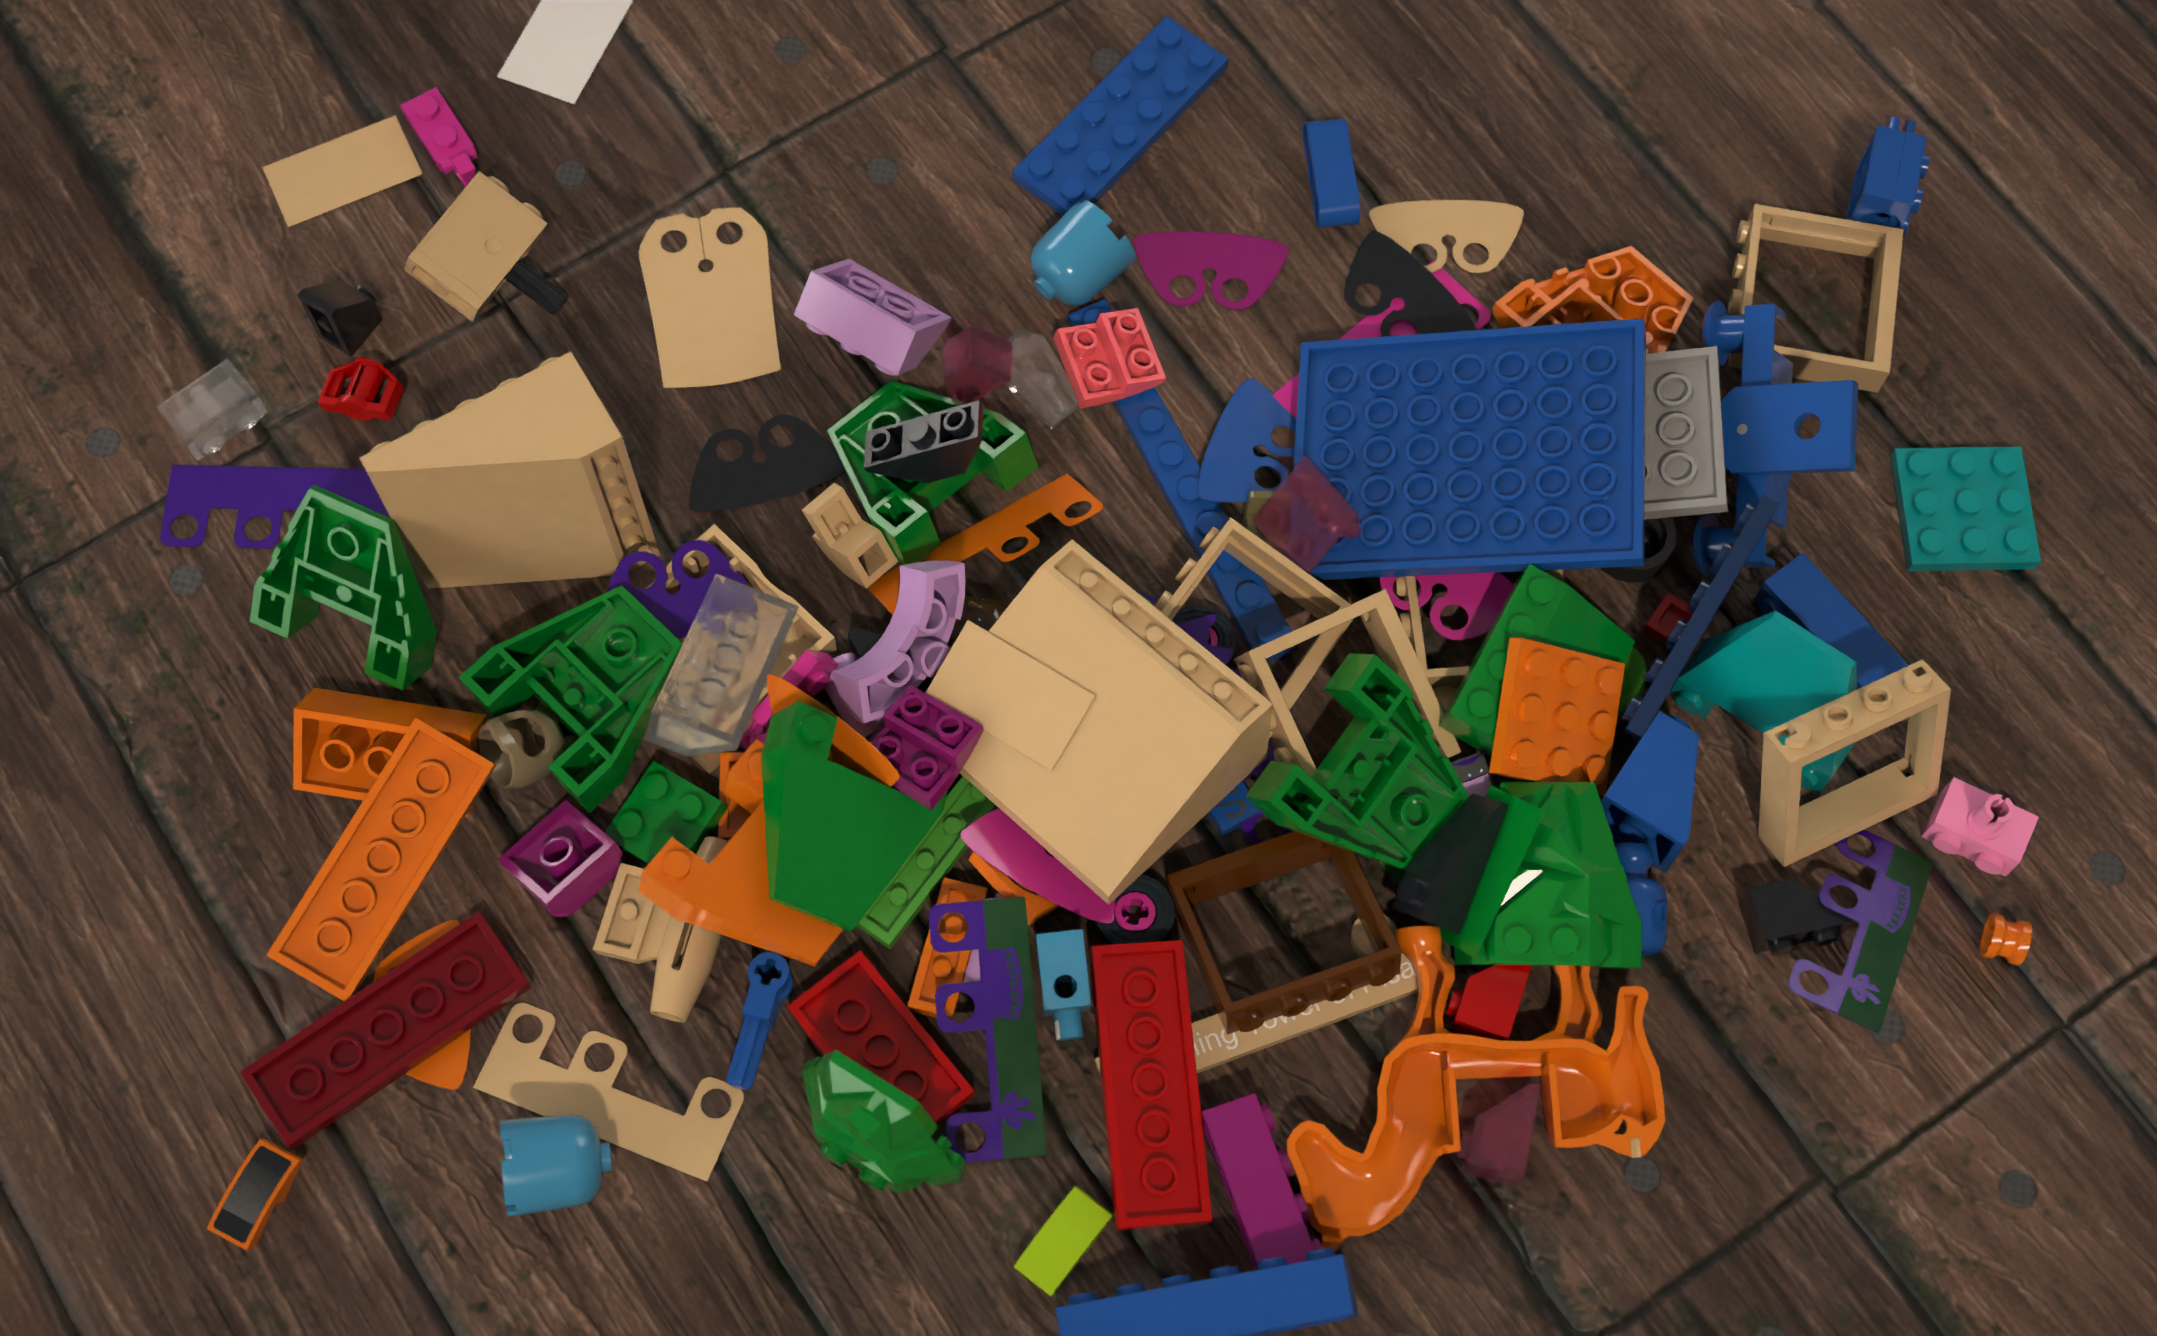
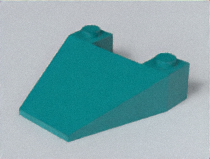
(1766, 678)

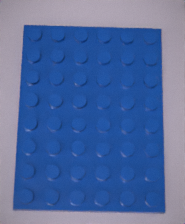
(1481, 448)

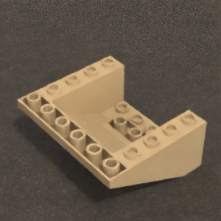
(515, 485)
(1153, 748)

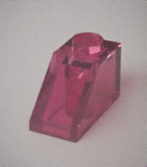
(976, 364)
(1501, 1138)

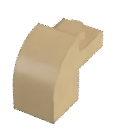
(847, 539)

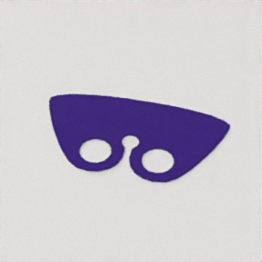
(678, 609)

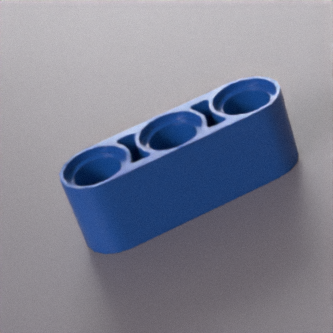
(1331, 173)

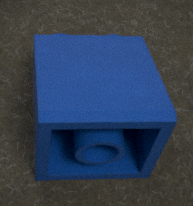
(1656, 790)

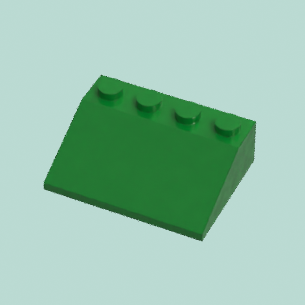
(1536, 610)

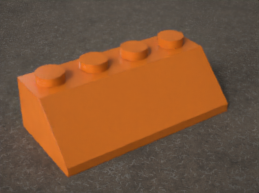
(349, 738)

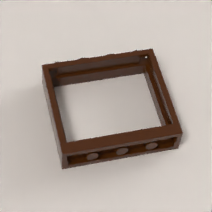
(1263, 863)

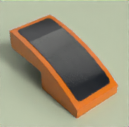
(253, 1193)

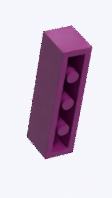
(1257, 1181)

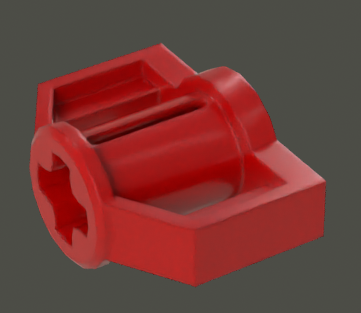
(361, 391)

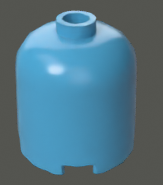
(1079, 256)
(551, 1163)

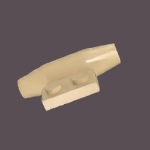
(642, 932)

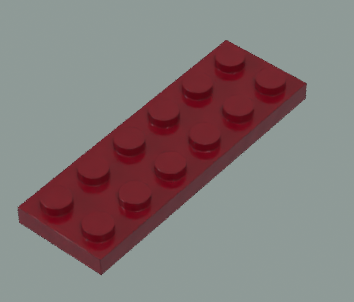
(384, 1031)

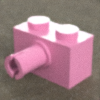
(1980, 827)

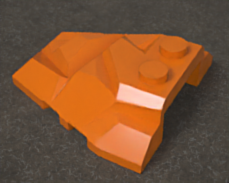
(1606, 289)

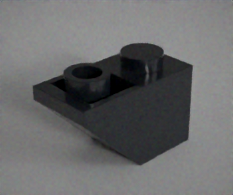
(1788, 915)

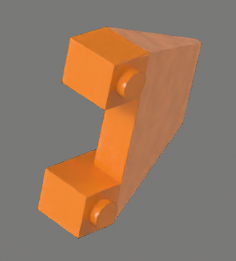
(733, 889)

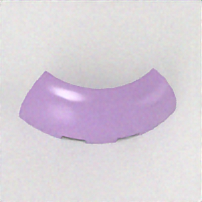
(913, 642)

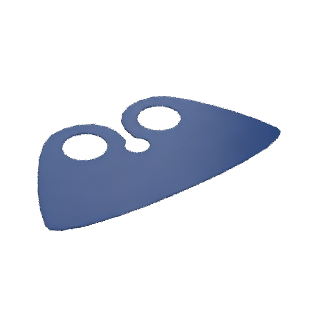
(1230, 459)

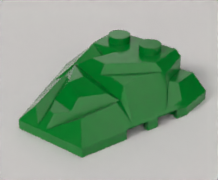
(1569, 892)
(875, 1127)

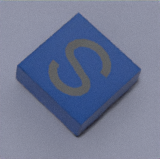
(1233, 810)

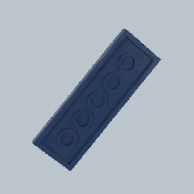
(1704, 607)

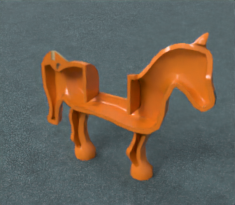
(1417, 1110)

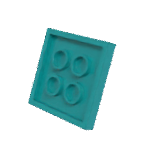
(1965, 509)

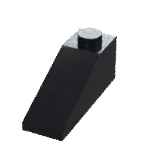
(1450, 866)

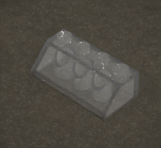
(720, 670)

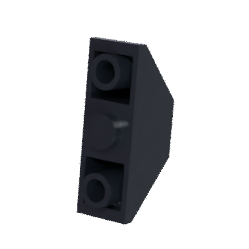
(926, 446)

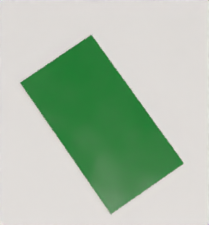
(1502, 865)

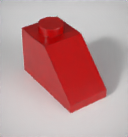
(1488, 1002)

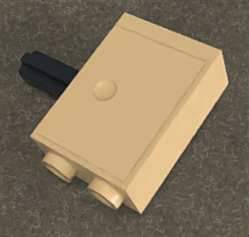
(481, 247)

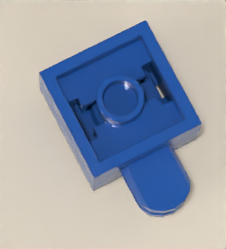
(1888, 176)

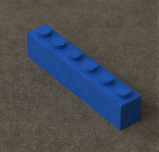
(1228, 1304)

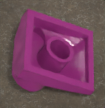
(563, 860)

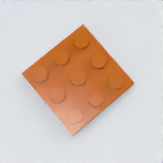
(1556, 715)

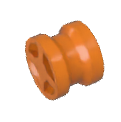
(2005, 939)

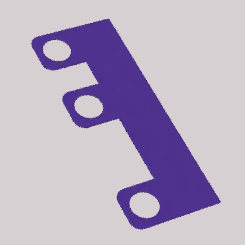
(255, 493)

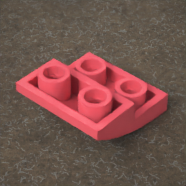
(1109, 358)

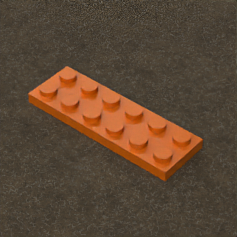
(381, 860)

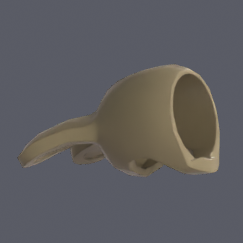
(522, 746)

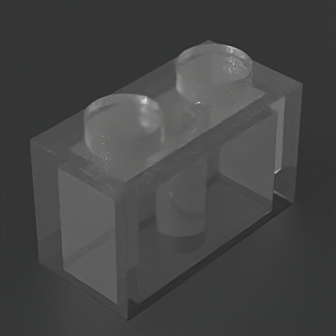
(212, 410)

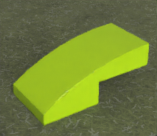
(1063, 1240)

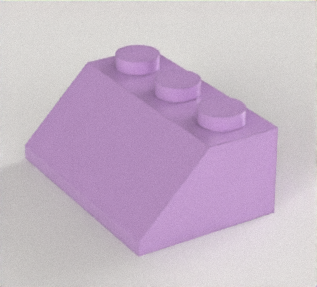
(870, 316)

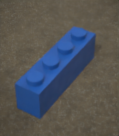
(1816, 605)

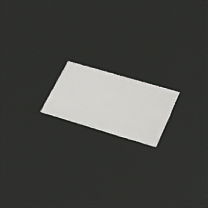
(563, 45)

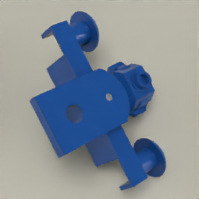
(1765, 423)

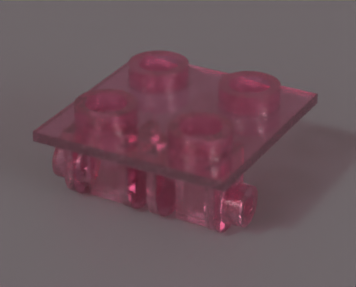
(1306, 516)

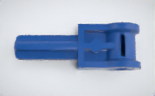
(759, 1015)

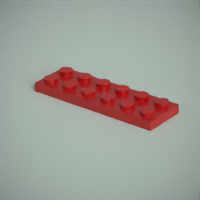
(1150, 1085)

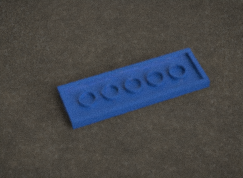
(1120, 118)

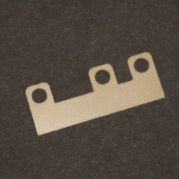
(522, 1078)

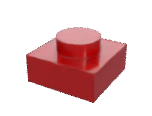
(1666, 617)

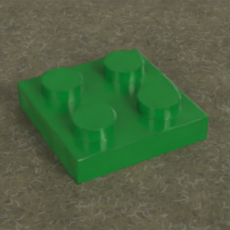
(664, 808)

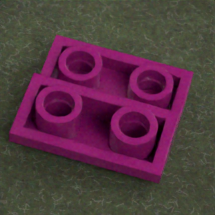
(926, 744)

